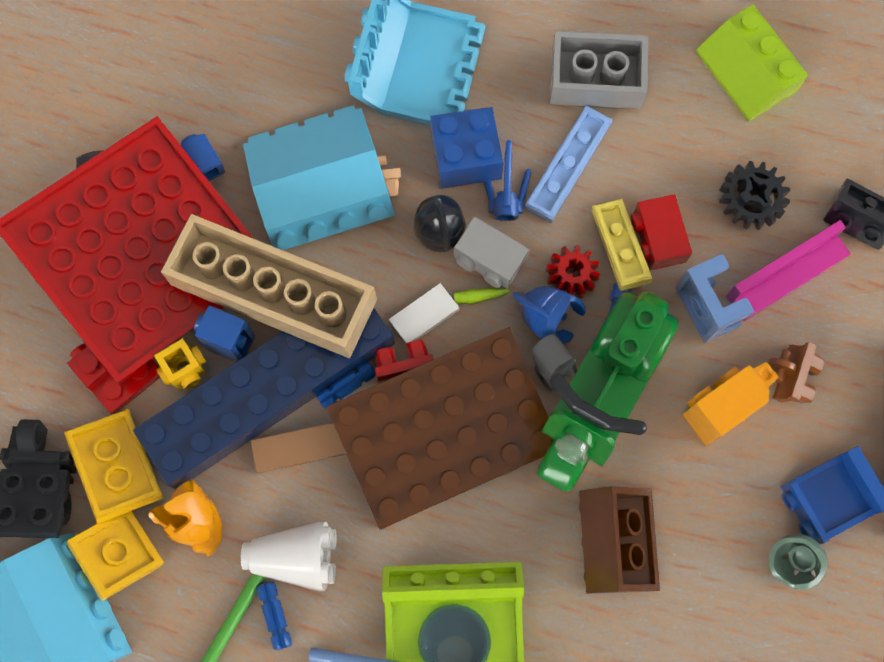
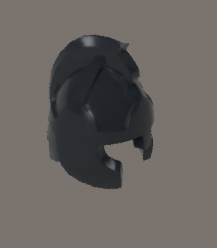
(439, 223)

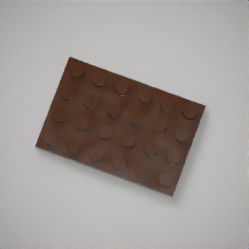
(442, 427)

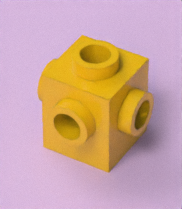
(174, 358)

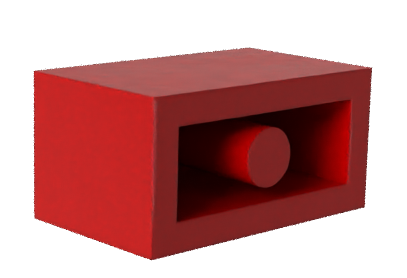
(661, 232)

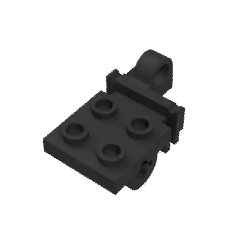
(34, 484)

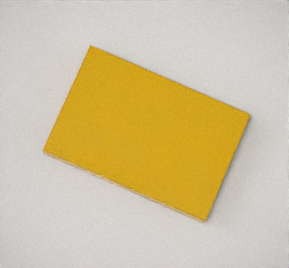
(113, 466)

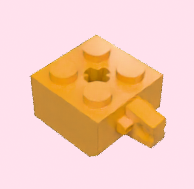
(732, 401)

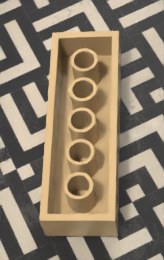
(270, 285)

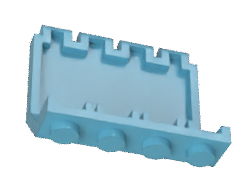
(414, 59)
(317, 178)
(53, 609)

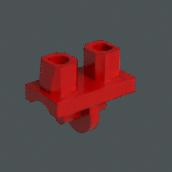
(389, 367)

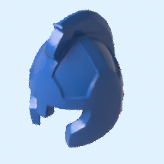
(545, 308)

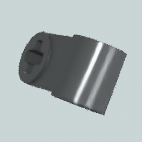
(552, 358)

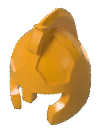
(190, 518)

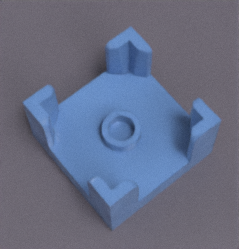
(703, 305)

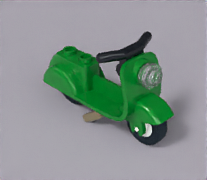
(606, 387)

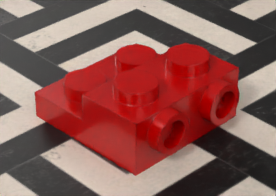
(97, 379)

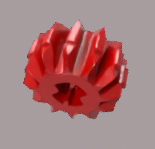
(581, 263)

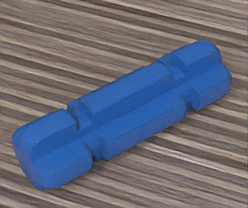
(346, 384)
(274, 616)

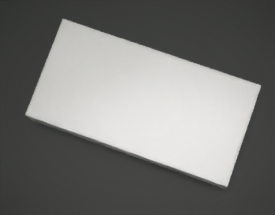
(424, 314)

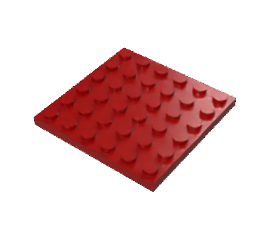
(104, 239)

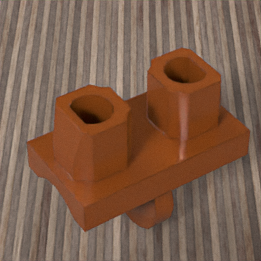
(793, 371)

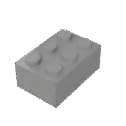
(599, 69)

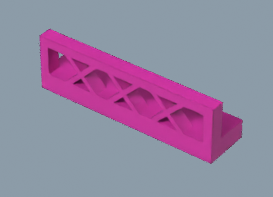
(792, 270)

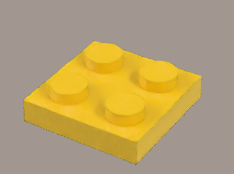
(115, 554)

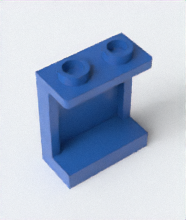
(834, 495)

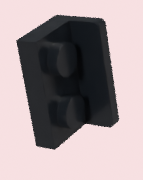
(860, 213)

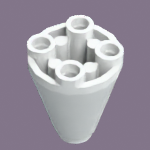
(294, 556)

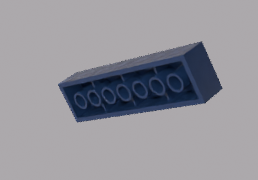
(248, 400)

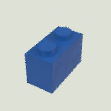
(224, 334)

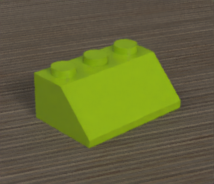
(752, 63)

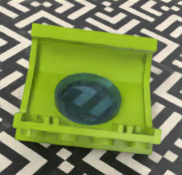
(454, 612)

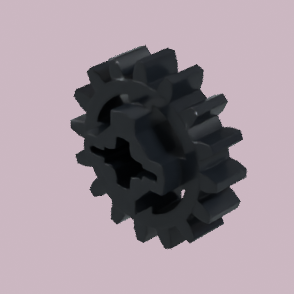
(754, 198)

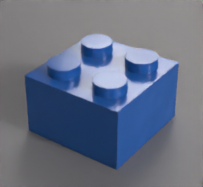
(466, 147)

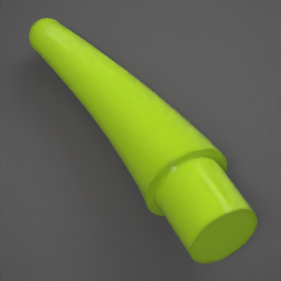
(478, 295)

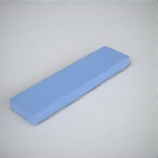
(568, 164)

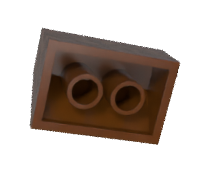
(619, 540)

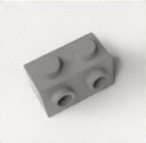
(490, 253)

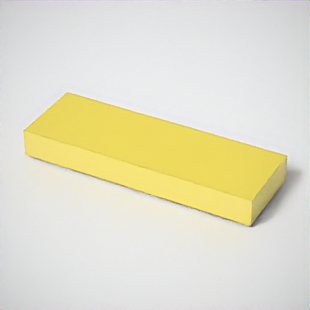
(621, 245)

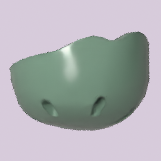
(803, 557)

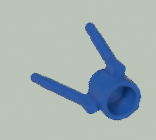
(506, 205)

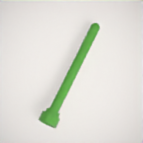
(233, 619)

